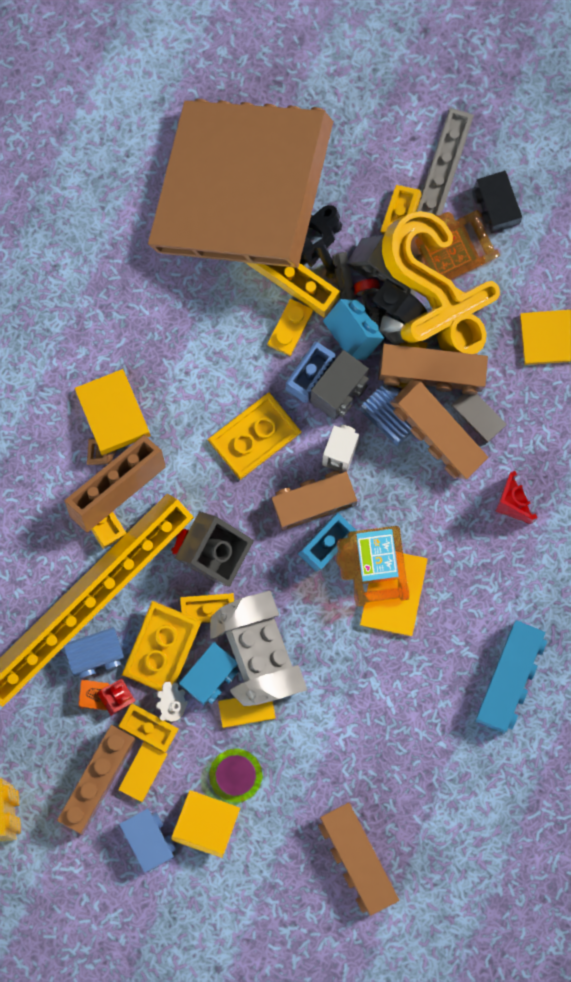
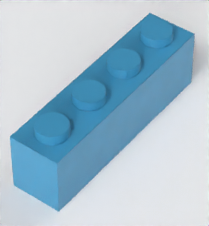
(510, 677)

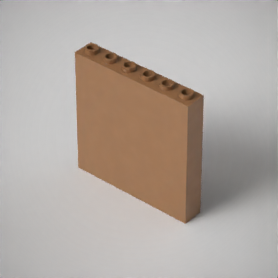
(241, 182)

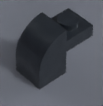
(398, 303)

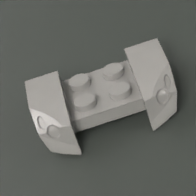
(257, 650)

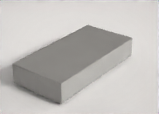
(479, 416)

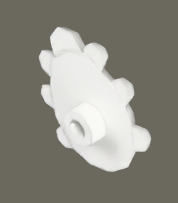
(172, 702)

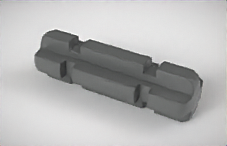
(343, 276)

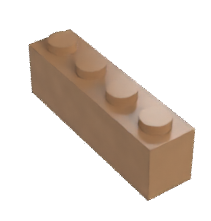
(433, 368)
(439, 430)
(115, 483)
(96, 779)
(359, 860)

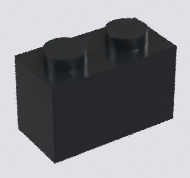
(497, 202)

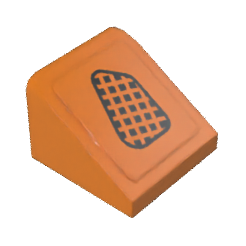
(88, 695)

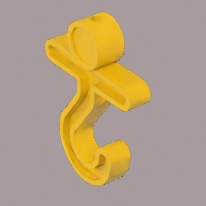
(451, 307)

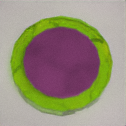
(235, 775)

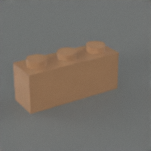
(314, 500)

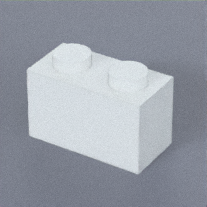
(340, 448)

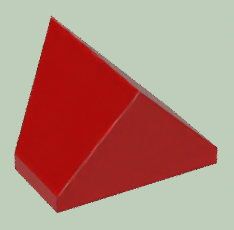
(514, 502)

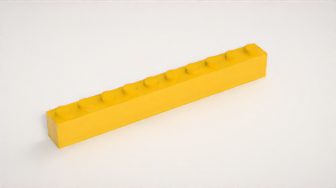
(90, 594)

